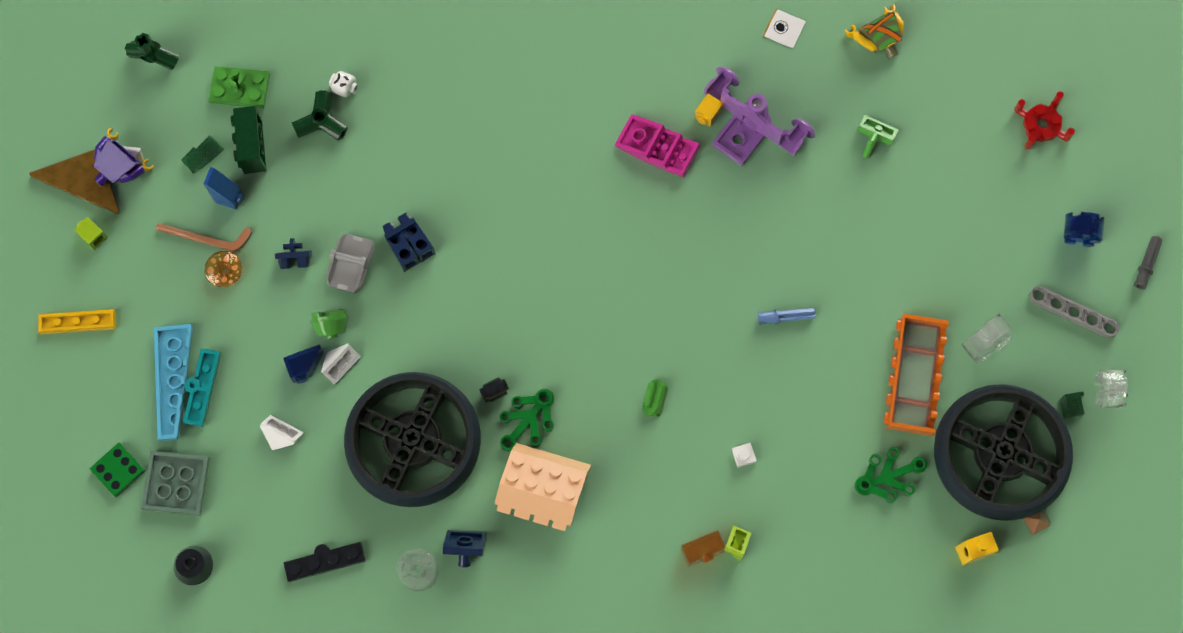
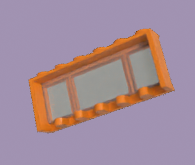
(916, 374)

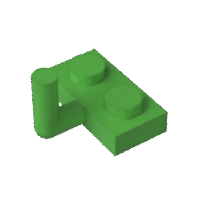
(876, 131)

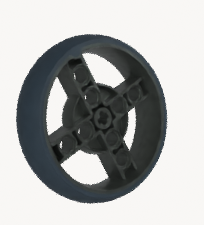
(1025, 403)
(363, 417)

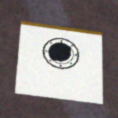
(784, 28)

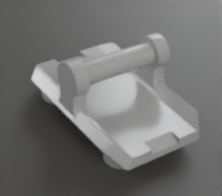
(349, 263)

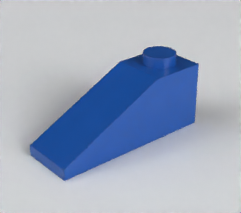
(223, 189)

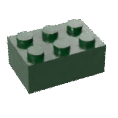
(248, 140)

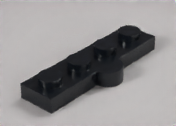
(324, 561)

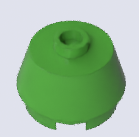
(329, 322)

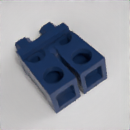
(405, 235)

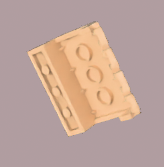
(541, 486)

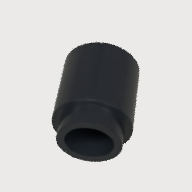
(494, 390)

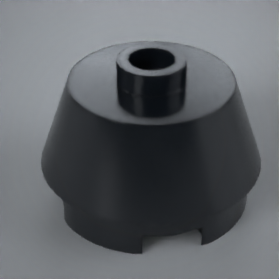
(193, 565)

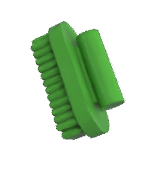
(654, 398)

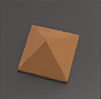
(1036, 522)

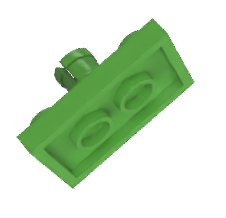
(239, 87)

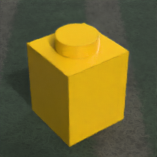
(708, 110)

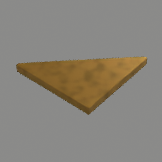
(78, 179)

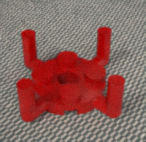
(1045, 113)

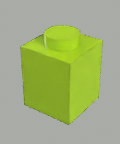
(90, 233)

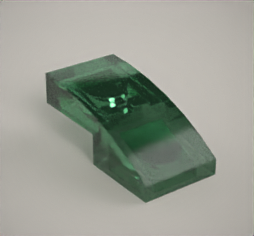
(202, 155)

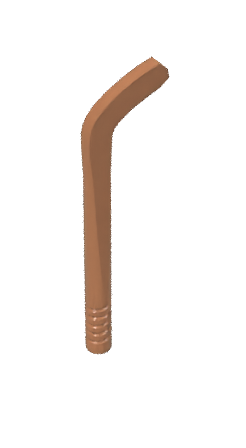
(231, 246)

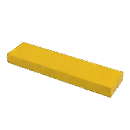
(77, 321)

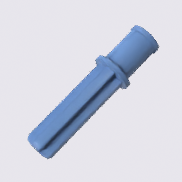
(788, 315)

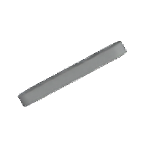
(1084, 312)

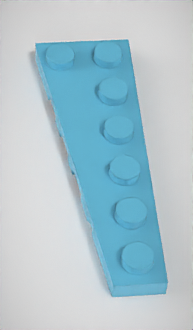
(172, 356)

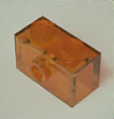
(703, 549)

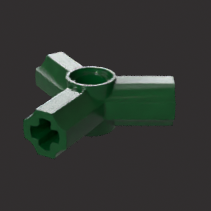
(150, 51)
(321, 109)

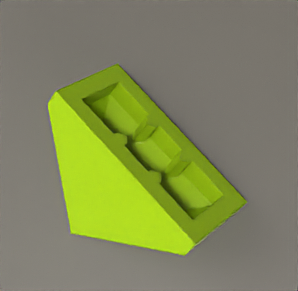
(737, 542)

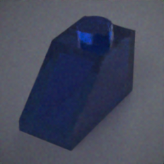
(303, 363)

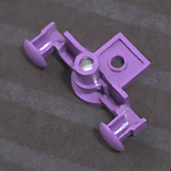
(751, 122)

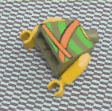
(880, 33)

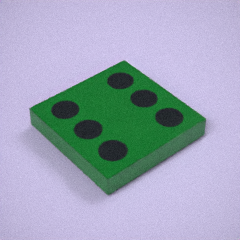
(117, 469)

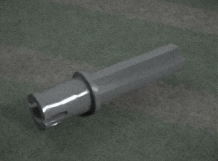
(1146, 267)

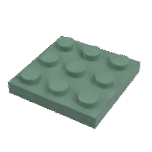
(175, 483)

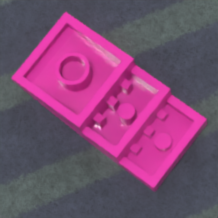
(657, 145)

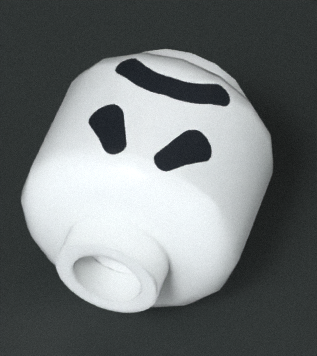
(343, 84)

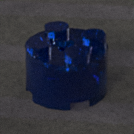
(1083, 228)

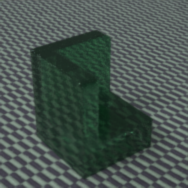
(1072, 405)

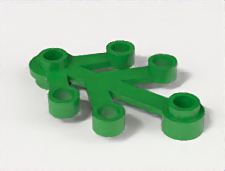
(528, 417)
(888, 477)

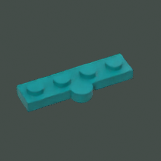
(201, 387)

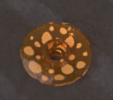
(220, 261)

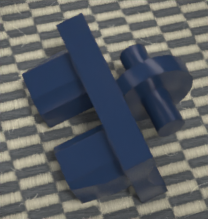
(284, 258)

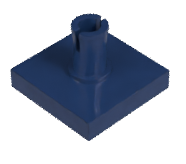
(465, 545)

